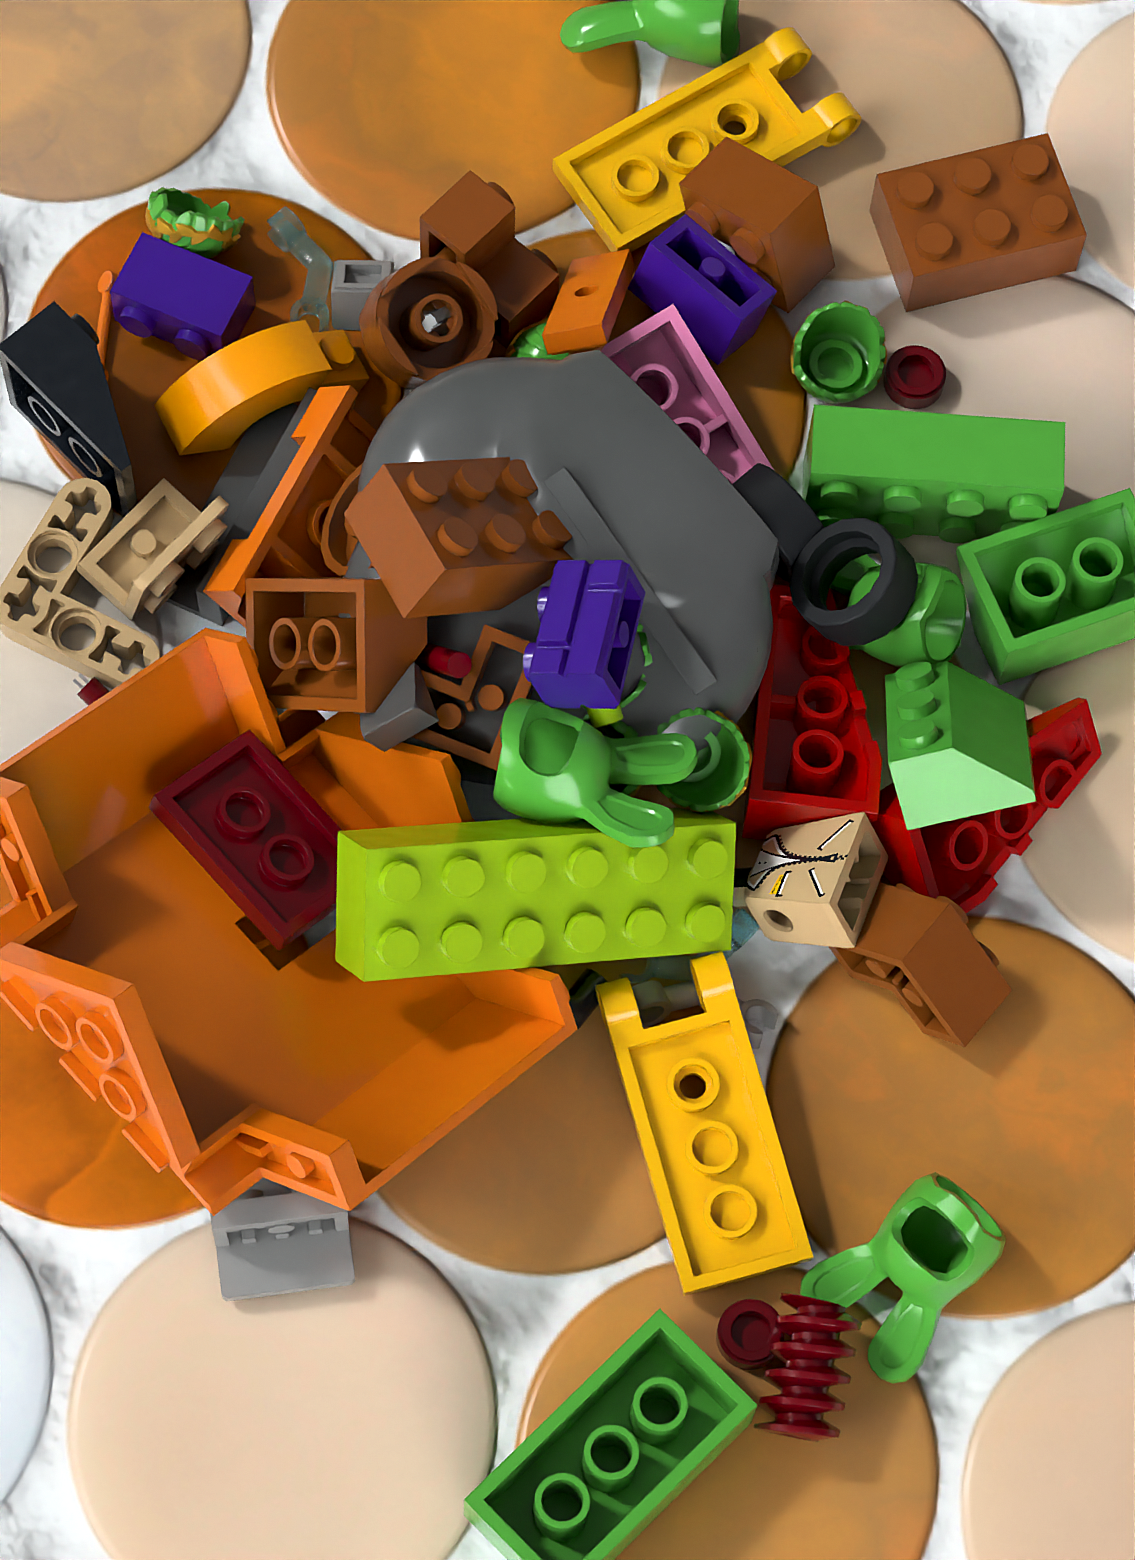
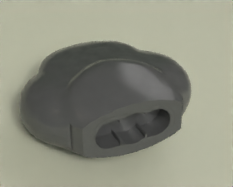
(655, 493)

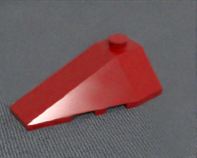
(808, 731)
(966, 853)

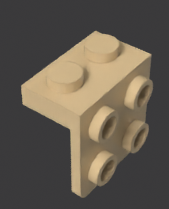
(150, 547)

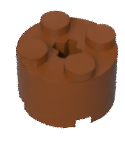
(398, 306)

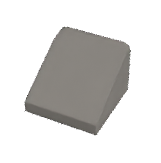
(351, 287)

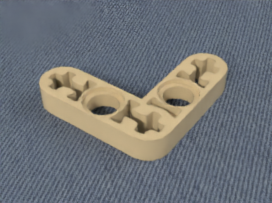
(55, 609)

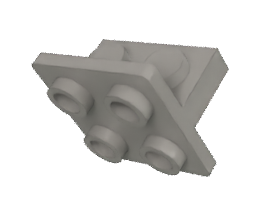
(281, 1243)

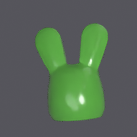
(682, 29)
(932, 624)
(562, 771)
(932, 1250)

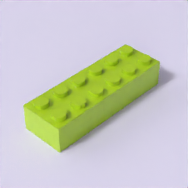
(528, 895)

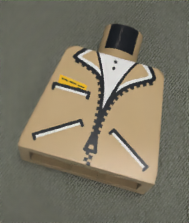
(814, 881)

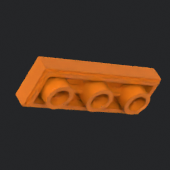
(588, 303)

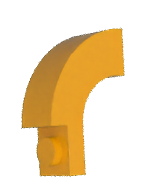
(251, 379)

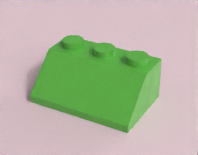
(1053, 586)
(955, 744)

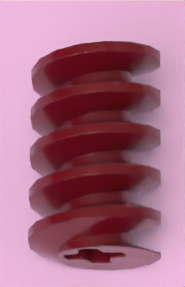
(808, 1369)

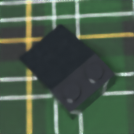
(63, 393)

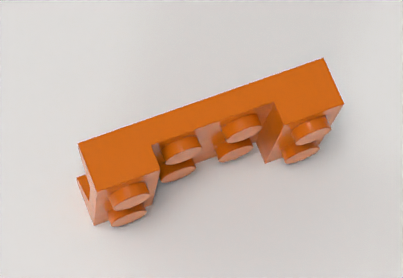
(290, 528)

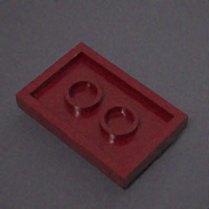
(256, 837)

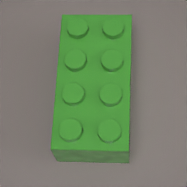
(932, 471)
(612, 1451)

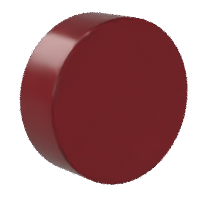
(914, 377)
(747, 1334)

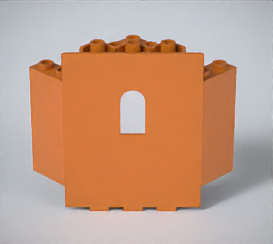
(175, 1010)

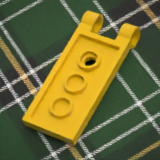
(633, 170)
(710, 1156)

